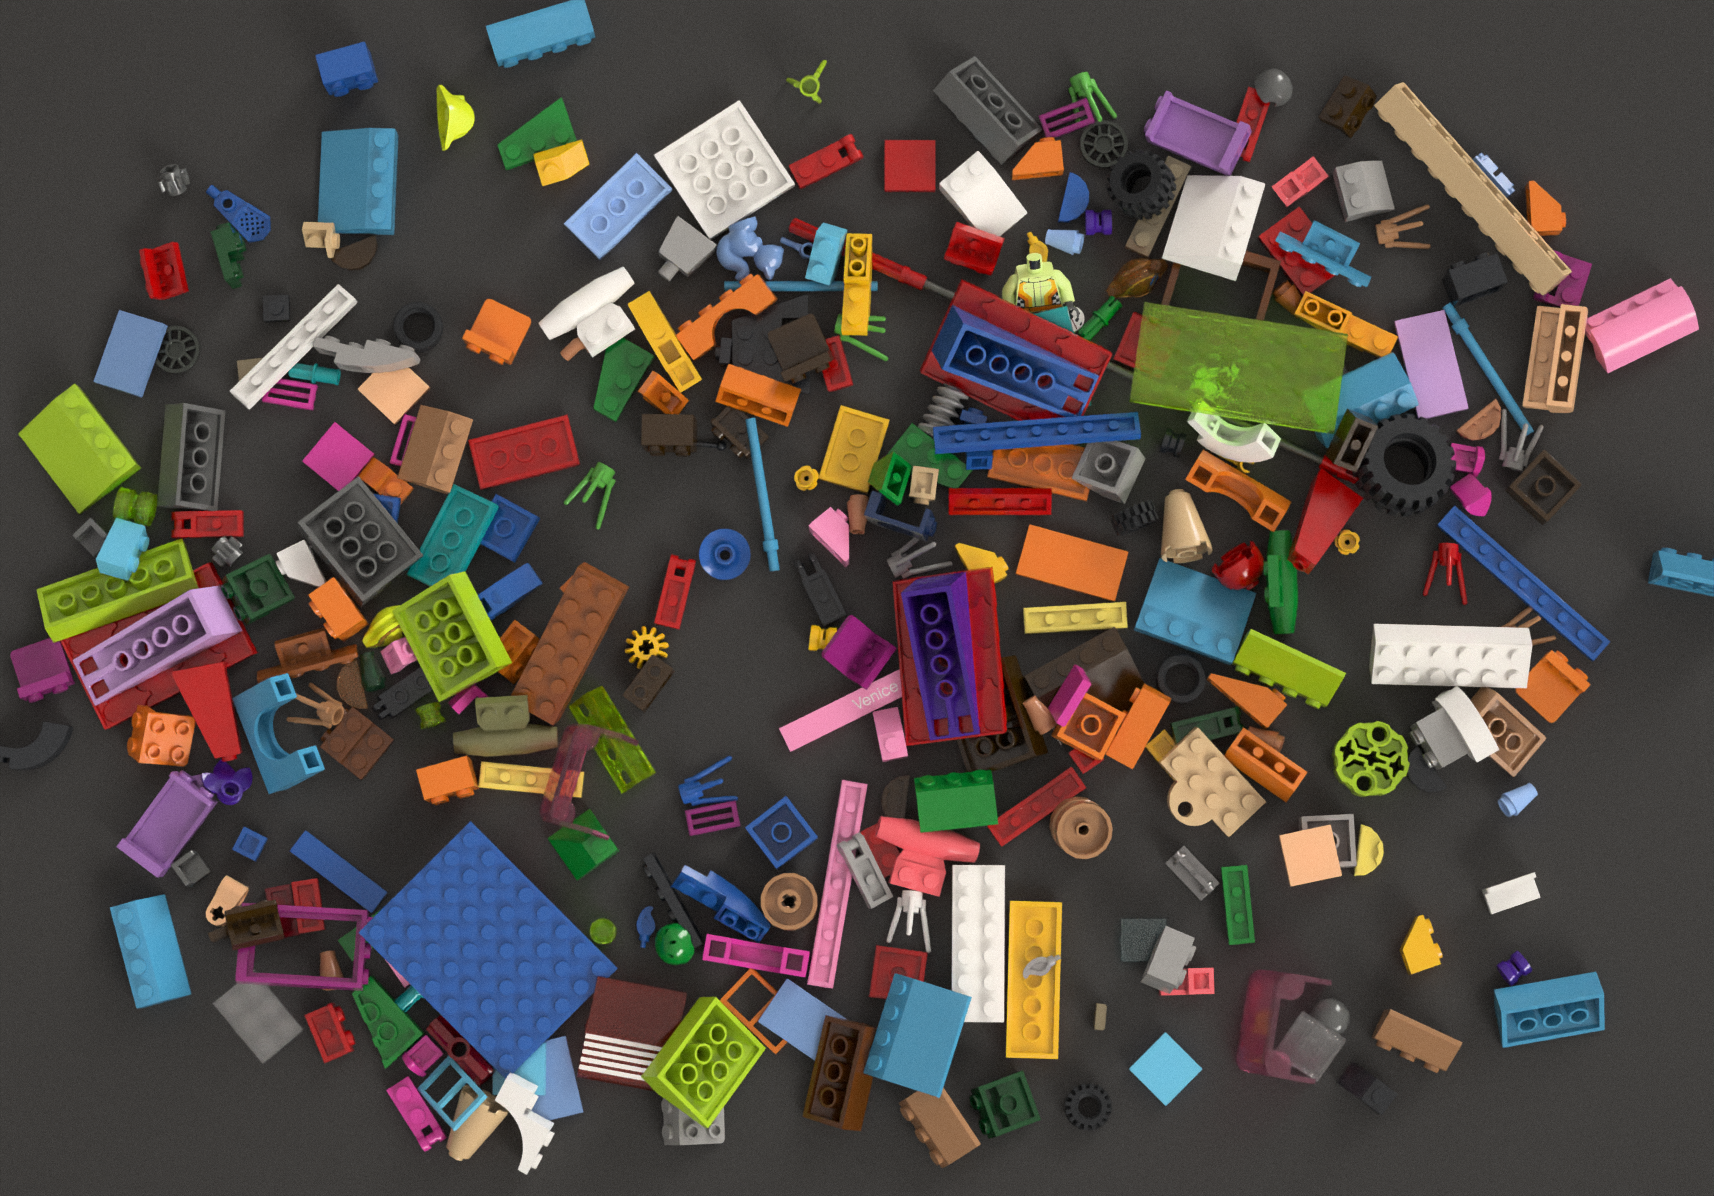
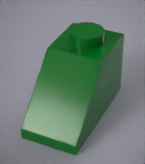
(890, 476)

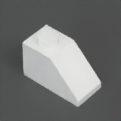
(300, 564)

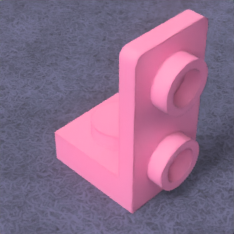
(398, 655)

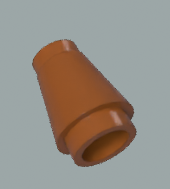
(1288, 296)

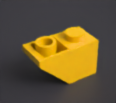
(1418, 948)

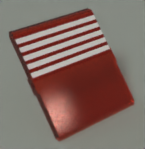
(627, 1030)

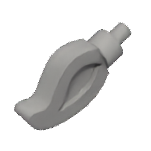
(1040, 966)

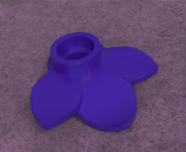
(227, 780)

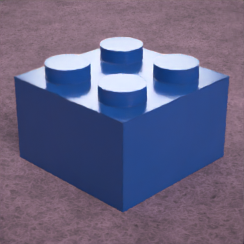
(347, 69)
(781, 832)

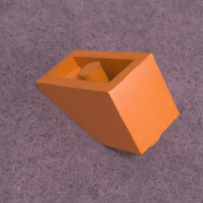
(1041, 160)
(1543, 211)

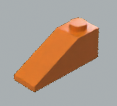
(1254, 700)

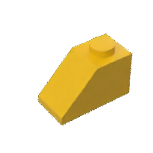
(561, 162)
(978, 558)

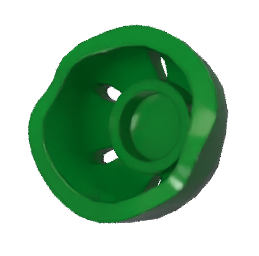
(671, 951)

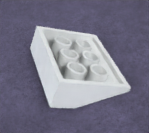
(1214, 223)

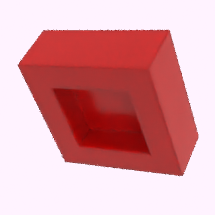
(1083, 761)

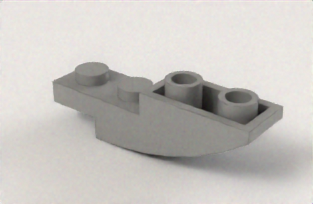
(374, 358)

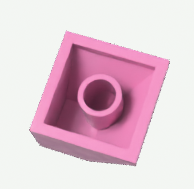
(833, 533)

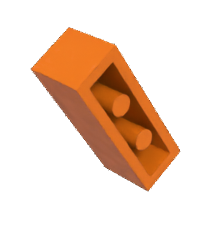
(758, 395)
(1138, 725)
(1265, 765)

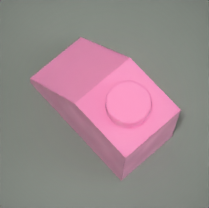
(890, 734)

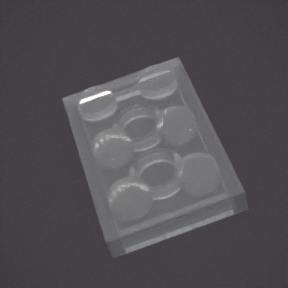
(258, 1018)

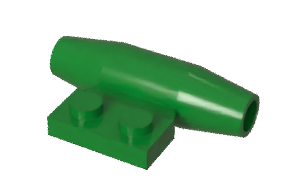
(1282, 583)

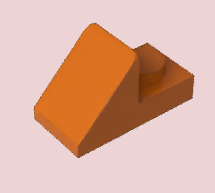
(662, 395)
(384, 480)

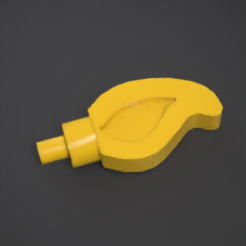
(1037, 246)

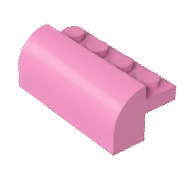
(1641, 325)

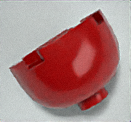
(1240, 567)

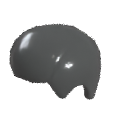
(1274, 86)
(1331, 1014)

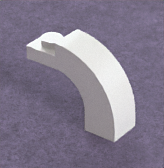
(1235, 442)
(1467, 723)

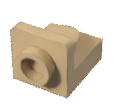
(321, 236)
(923, 485)

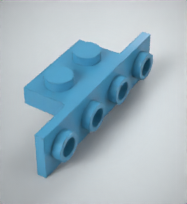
(1328, 249)

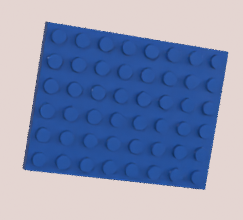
(487, 950)

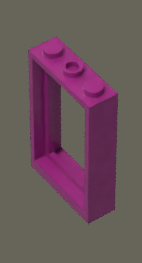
(246, 955)

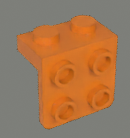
(497, 332)
(1553, 686)
(160, 737)

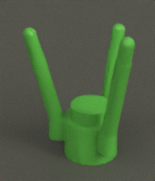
(1083, 87)
(847, 338)
(599, 476)

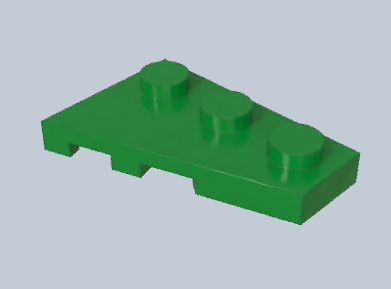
(543, 132)
(620, 375)
(919, 450)
(389, 1025)

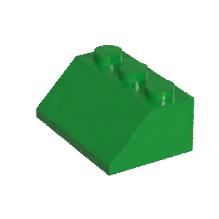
(955, 801)

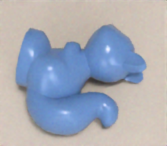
(743, 242)

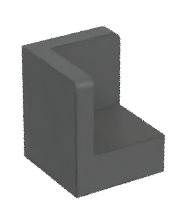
(91, 536)
(191, 868)

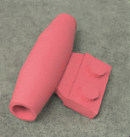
(923, 854)

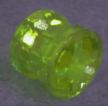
(430, 715)

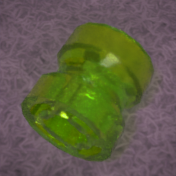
(600, 929)

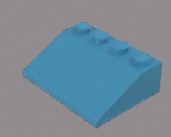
(359, 180)
(1682, 572)
(1194, 612)
(917, 1035)

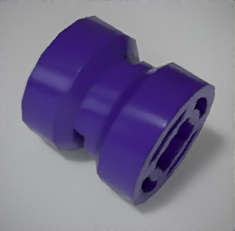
(1092, 222)
(1514, 968)

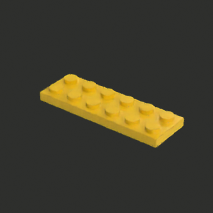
(1033, 1001)

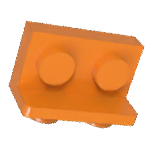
(520, 646)

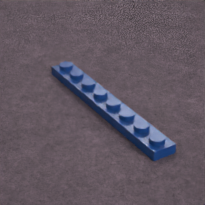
(1036, 433)
(1523, 583)

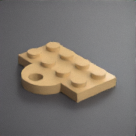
(1208, 784)

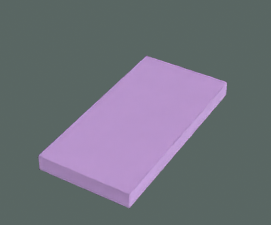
(1431, 364)

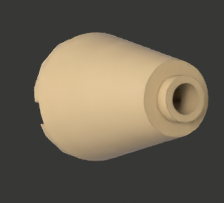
(1183, 530)
(477, 1127)

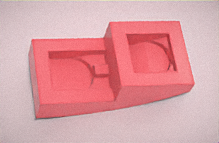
(1300, 181)
(1195, 982)

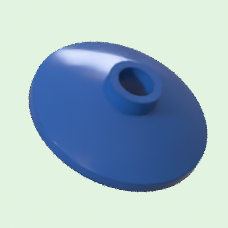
(715, 544)

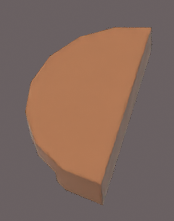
(1483, 423)

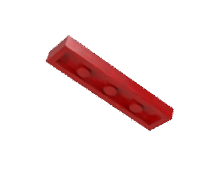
(1000, 501)
(1036, 806)

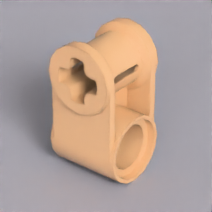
(228, 895)

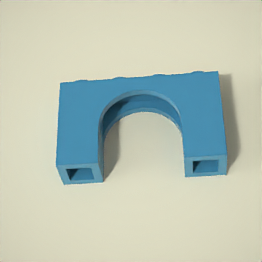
(256, 712)

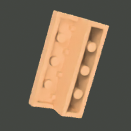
(1555, 358)

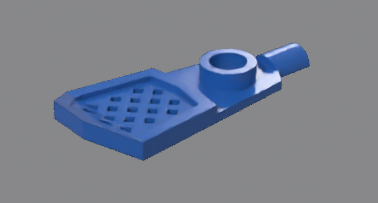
(238, 211)

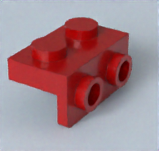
(974, 249)
(163, 271)
(330, 1032)

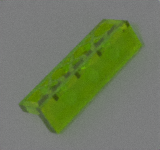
(628, 757)

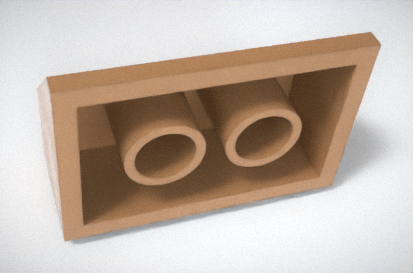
(435, 449)
(1415, 1041)
(939, 1126)

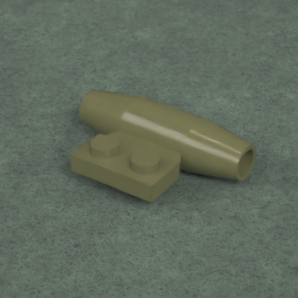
(504, 730)

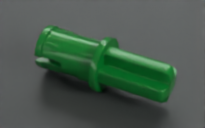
(1100, 318)

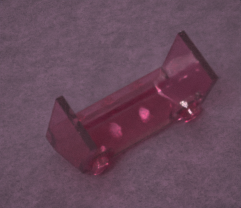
(556, 803)
(1260, 1019)

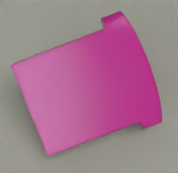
(1468, 458)
(1472, 495)
(465, 697)
(422, 1056)

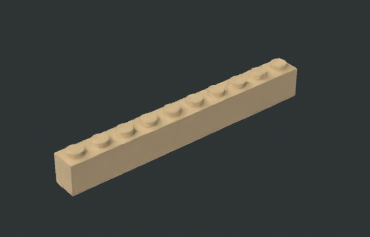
(1472, 189)

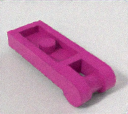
(416, 1112)

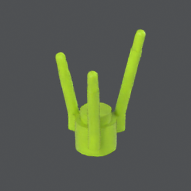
(810, 84)

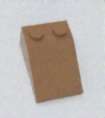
(1511, 731)

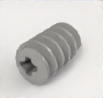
(943, 409)

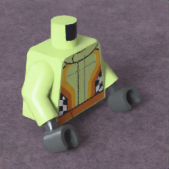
(1038, 286)

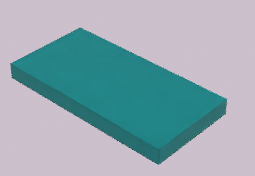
(453, 536)

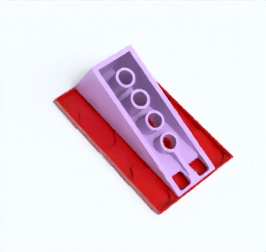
(135, 656)

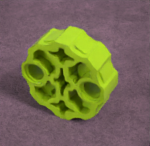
(1377, 783)

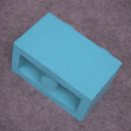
(826, 253)
(122, 549)

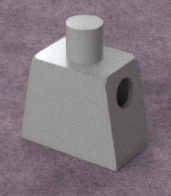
(684, 250)

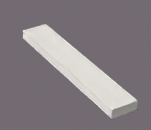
(293, 346)

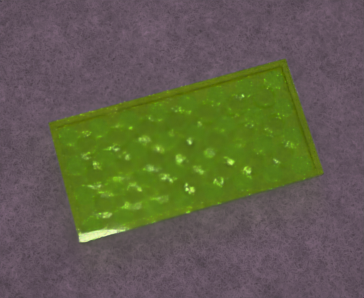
(1238, 368)

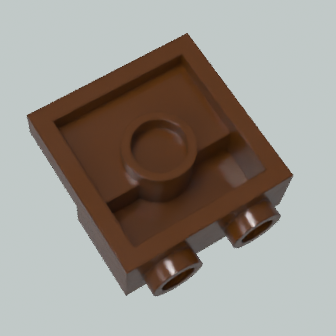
(356, 743)

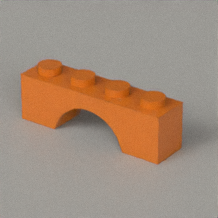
(700, 335)
(1217, 476)

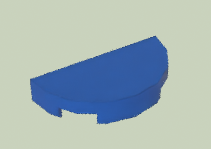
(1075, 199)

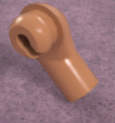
(572, 349)

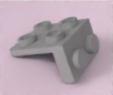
(683, 1130)

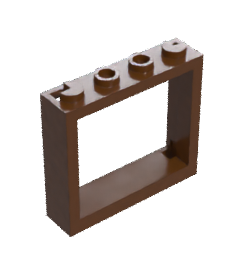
(1250, 260)

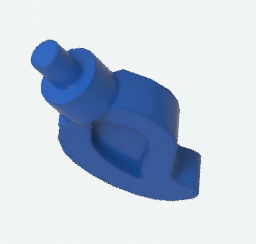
(645, 925)

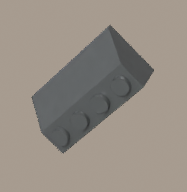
(987, 109)
(191, 457)

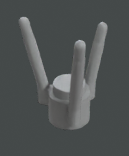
(1515, 457)
(901, 562)

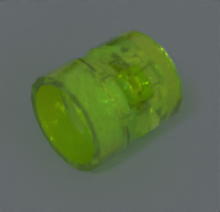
(135, 506)

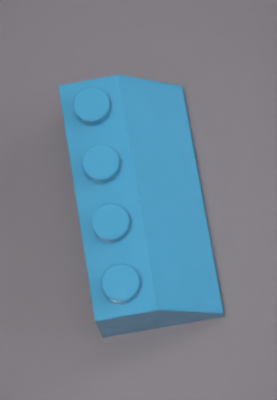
(540, 32)
(1374, 391)
(150, 951)
(1549, 1009)

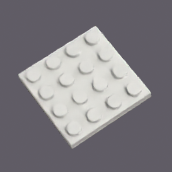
(724, 170)

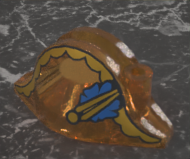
(1137, 277)

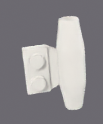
(593, 313)

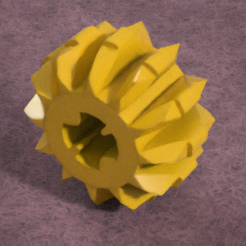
(639, 643)

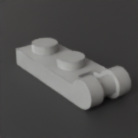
(865, 871)

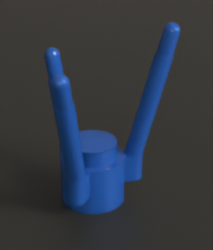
(692, 790)

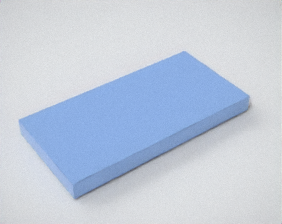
(618, 206)

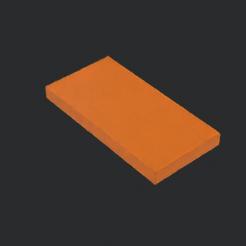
(1040, 468)
(1072, 563)

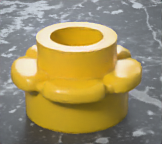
(802, 473)
(1347, 535)

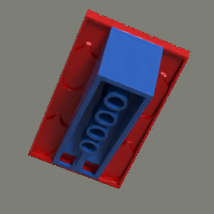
(1013, 358)

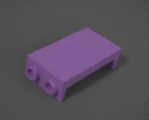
(1197, 134)
(168, 823)

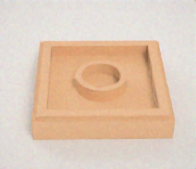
(394, 392)
(1310, 855)

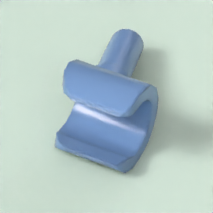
(797, 246)

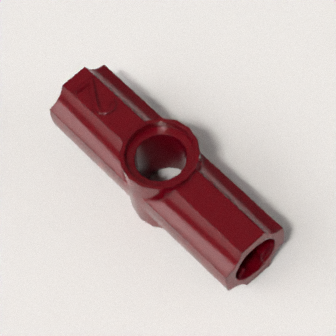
(472, 1062)

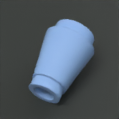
(1066, 240)
(1517, 799)

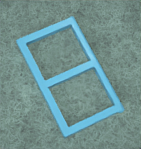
(451, 1093)

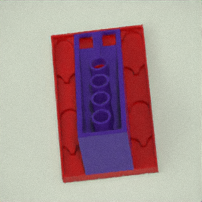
(949, 656)

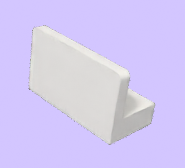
(1511, 893)

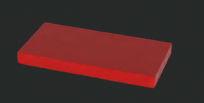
(524, 452)

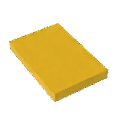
(853, 449)

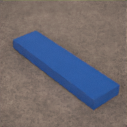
(338, 871)

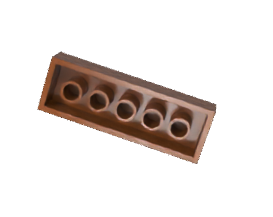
(570, 642)

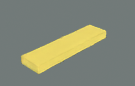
(1075, 618)
(519, 778)

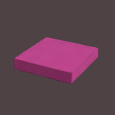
(338, 457)
(1069, 695)

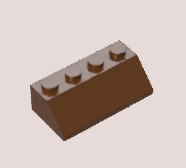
(837, 1084)

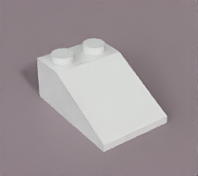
(982, 196)

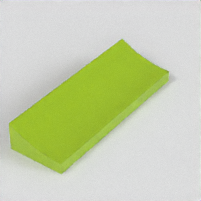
(100, 599)

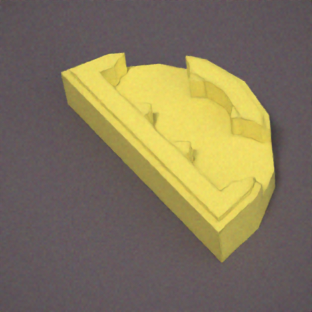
(1368, 851)

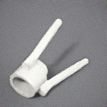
(911, 903)

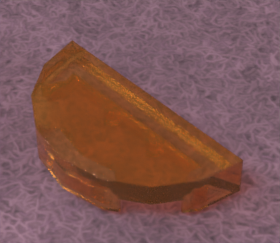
(350, 686)

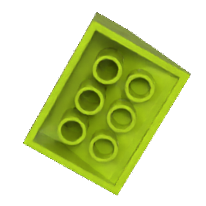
(78, 449)
(452, 635)
(1287, 668)
(704, 1061)

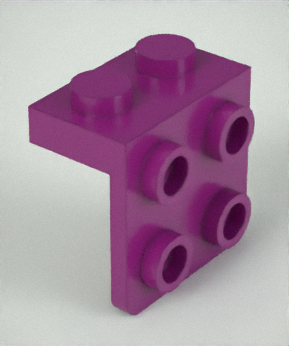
(857, 652)
(41, 670)

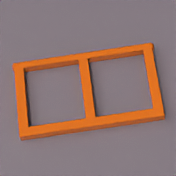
(723, 1000)

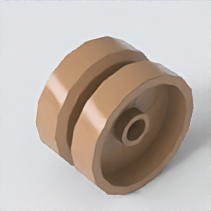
(1078, 841)
(790, 886)

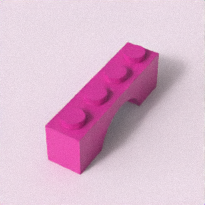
(756, 955)

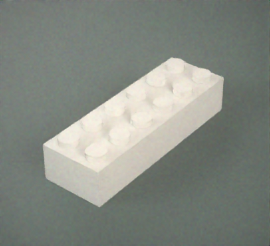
(1450, 655)
(979, 939)

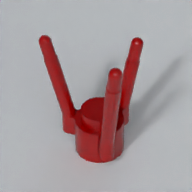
(1448, 556)

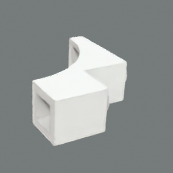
(517, 1096)

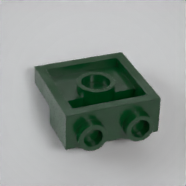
(229, 250)
(256, 589)
(1004, 1105)

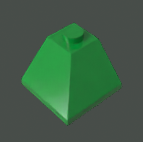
(582, 851)

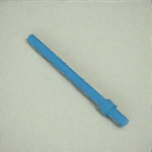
(798, 286)
(1461, 327)
(770, 544)

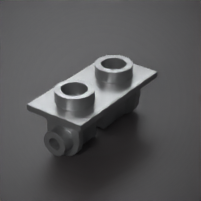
(1192, 873)

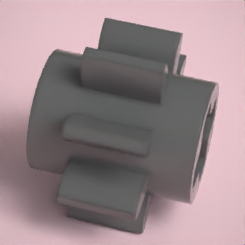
(173, 180)
(227, 551)

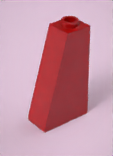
(1322, 518)
(211, 704)

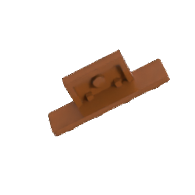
(307, 653)

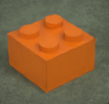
(338, 610)
(1090, 727)
(448, 780)

